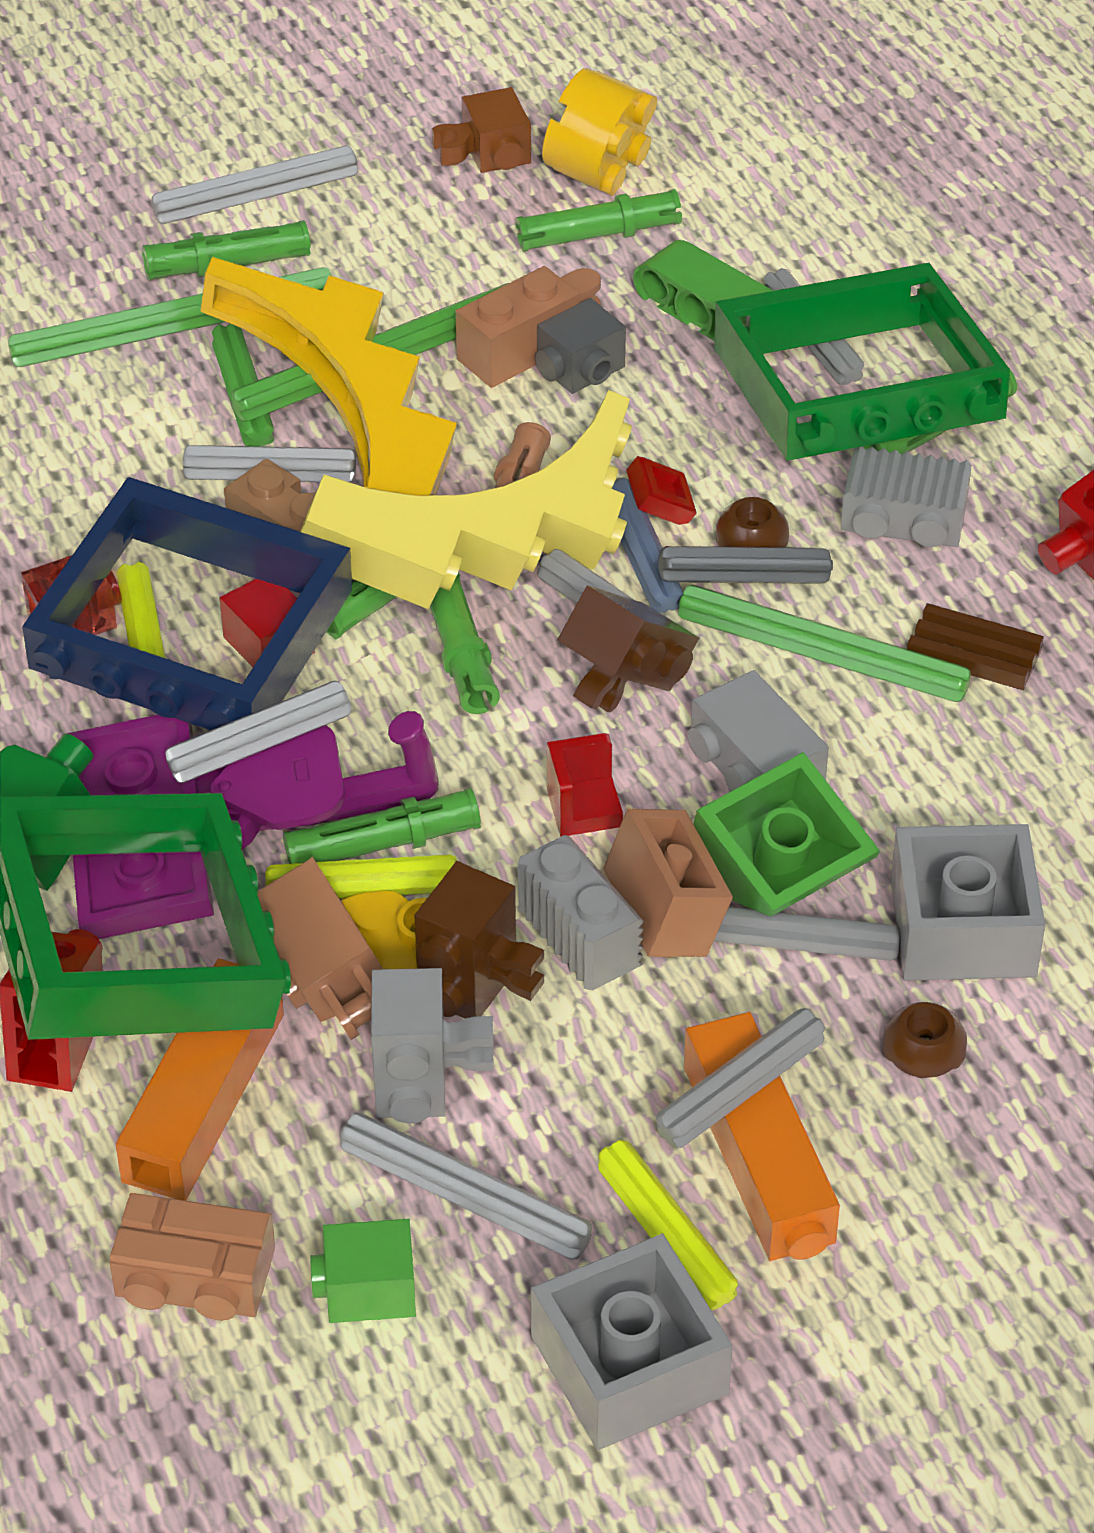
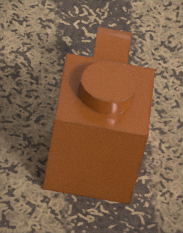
(491, 130)

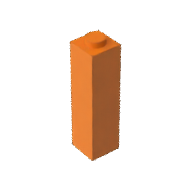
(188, 1106)
(767, 1149)

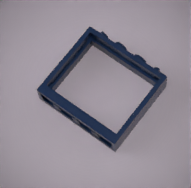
(207, 534)

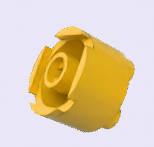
(599, 130)

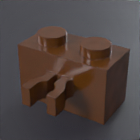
(624, 644)
(471, 935)

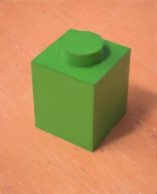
(365, 1271)

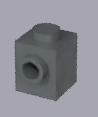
(580, 346)

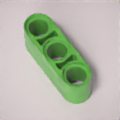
(690, 282)

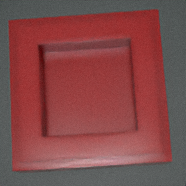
(661, 491)

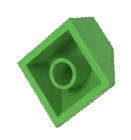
(782, 837)

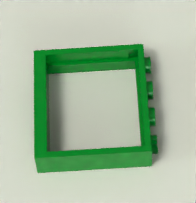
(852, 309)
(145, 999)

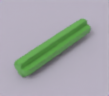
(239, 371)

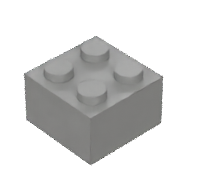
(967, 902)
(630, 1341)

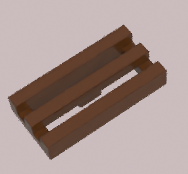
(976, 641)

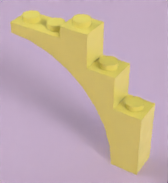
(422, 542)

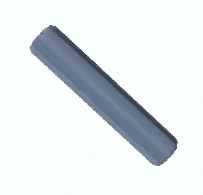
(643, 552)

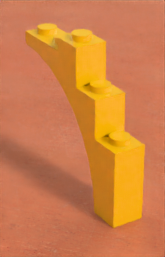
(332, 341)

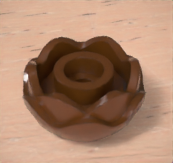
(752, 524)
(923, 1057)

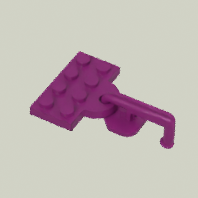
(267, 791)

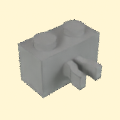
(417, 1045)

